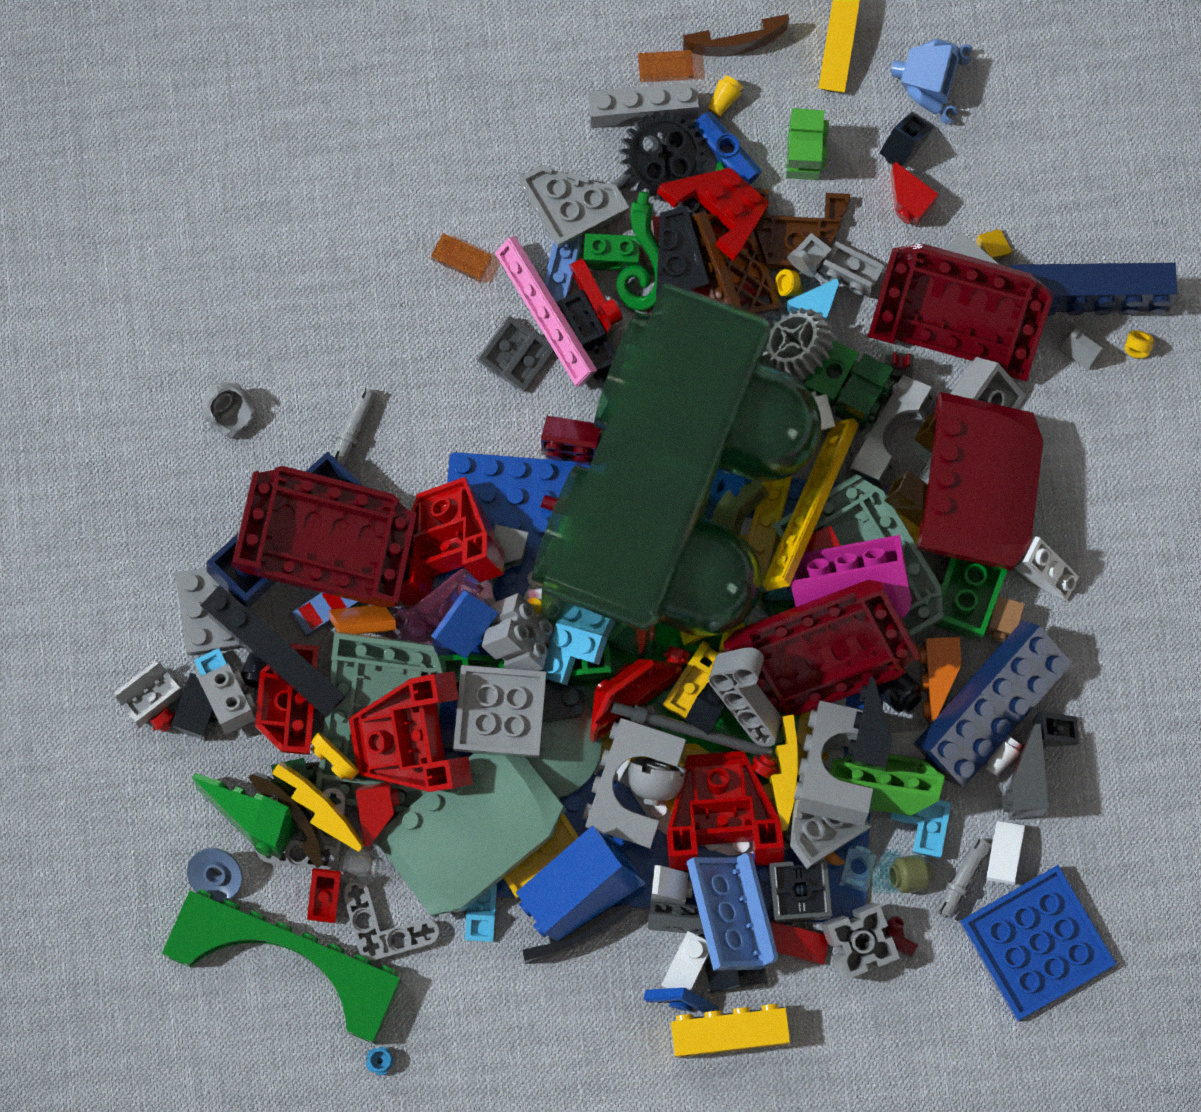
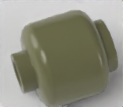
(910, 874)

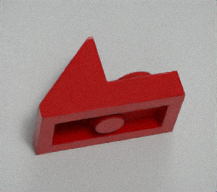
(324, 895)

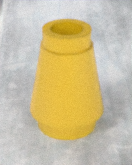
(725, 95)

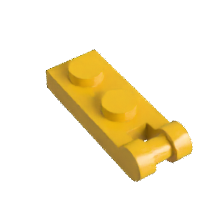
(691, 682)

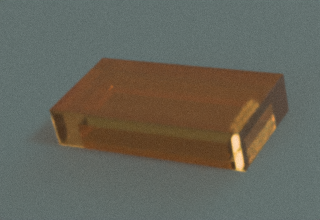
(665, 66)
(461, 257)

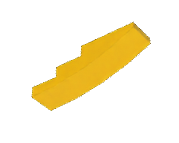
(838, 45)
(784, 783)
(327, 815)

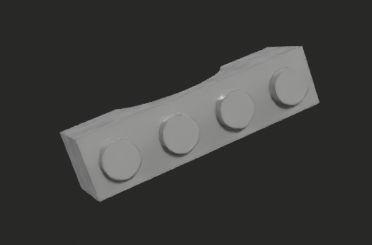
(617, 105)
(907, 403)
(514, 546)

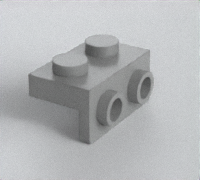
(852, 269)
(148, 693)

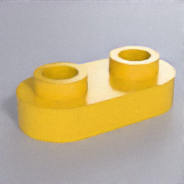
(326, 749)

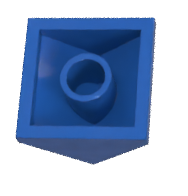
(465, 623)

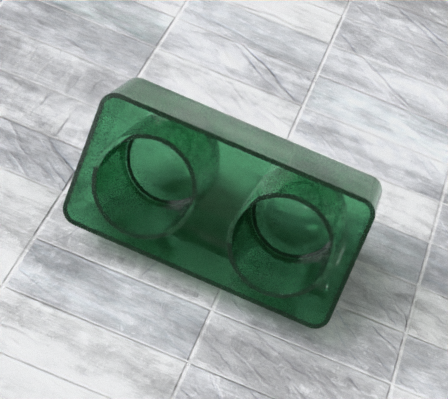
(675, 414)

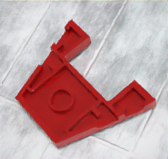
(726, 198)

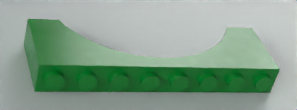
(211, 926)

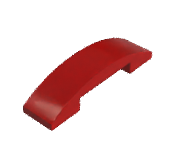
(799, 943)

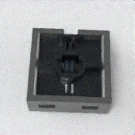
(789, 888)

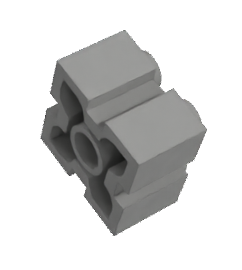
(518, 635)
(875, 948)

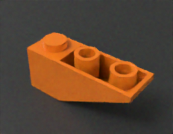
(942, 664)

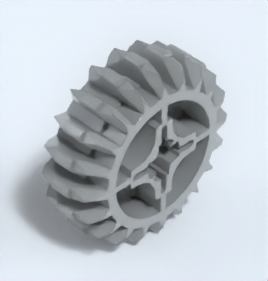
(810, 332)

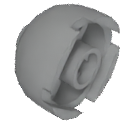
(655, 780)

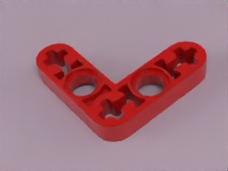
(606, 311)

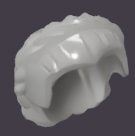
(228, 408)

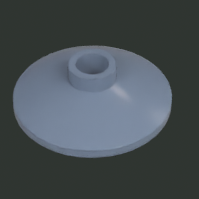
(204, 877)

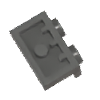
(674, 918)

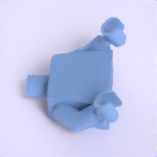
(930, 74)

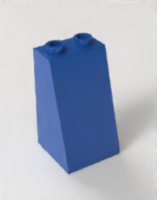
(579, 884)

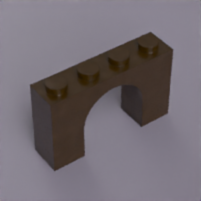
(909, 491)

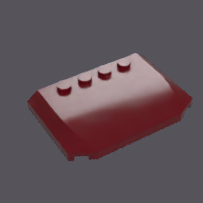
(961, 307)
(981, 482)
(325, 536)
(828, 647)

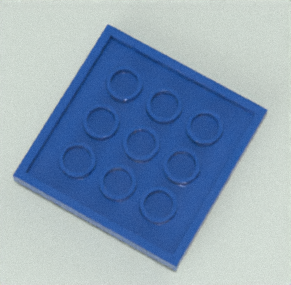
(1037, 943)

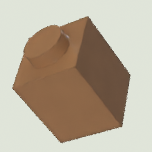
(1004, 618)

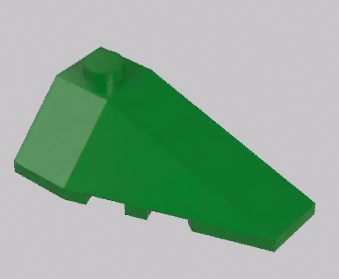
(259, 819)

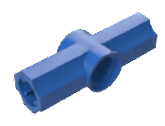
(717, 136)

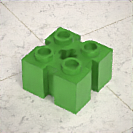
(807, 144)

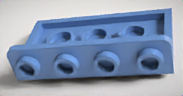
(732, 912)

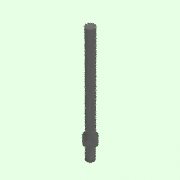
(640, 715)

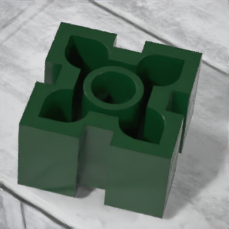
(864, 390)

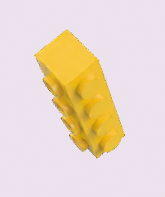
(729, 1032)

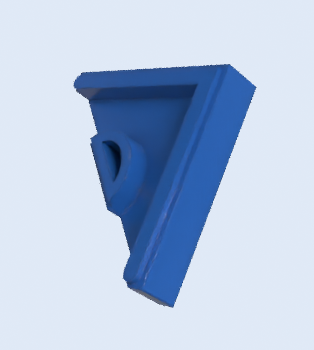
(680, 999)

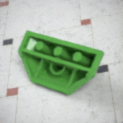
(902, 789)

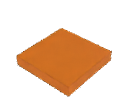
(362, 619)

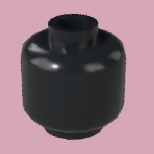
(901, 693)

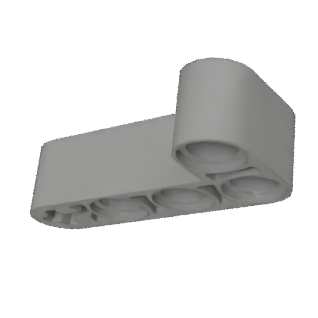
(735, 682)

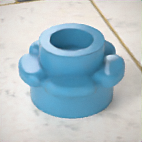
(383, 1053)

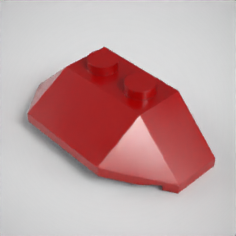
(632, 686)
(282, 712)

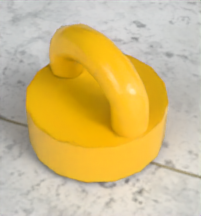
(788, 283)
(1140, 342)

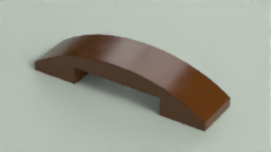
(701, 42)

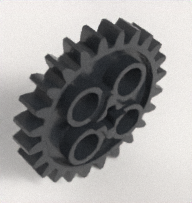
(639, 159)

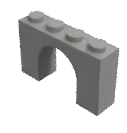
(820, 791)
(606, 811)

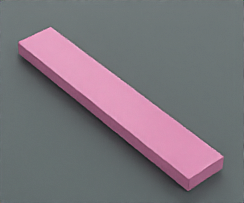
(546, 311)

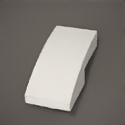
(1005, 852)

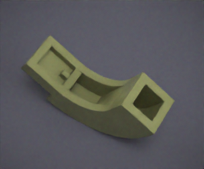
(733, 510)

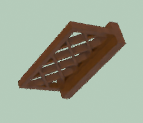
(718, 268)

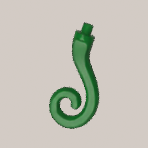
(641, 224)

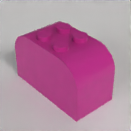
(846, 565)

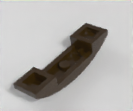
(313, 846)

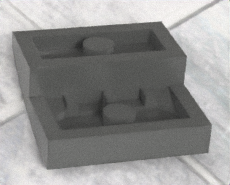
(515, 353)

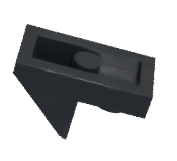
(733, 979)

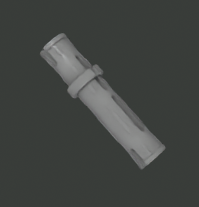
(348, 437)
(958, 888)

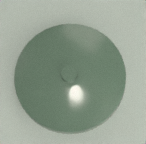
(567, 754)

